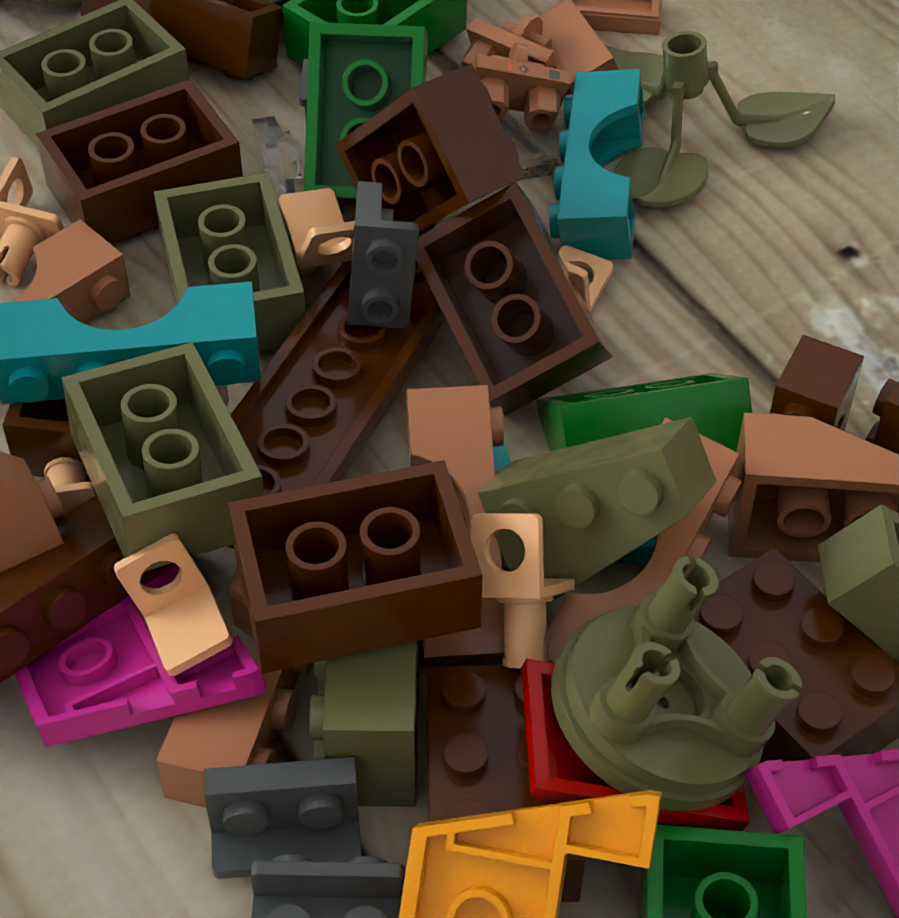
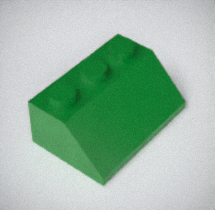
(710, 399)

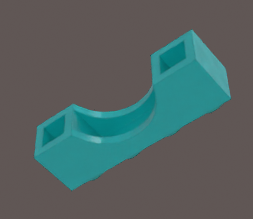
(595, 204)
(46, 343)

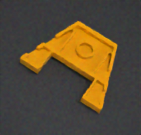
(518, 857)

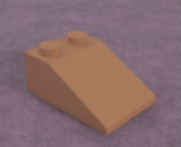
(804, 485)

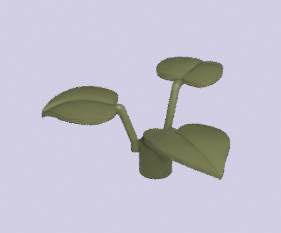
(770, 118)

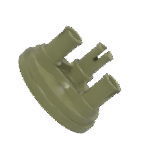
(667, 700)

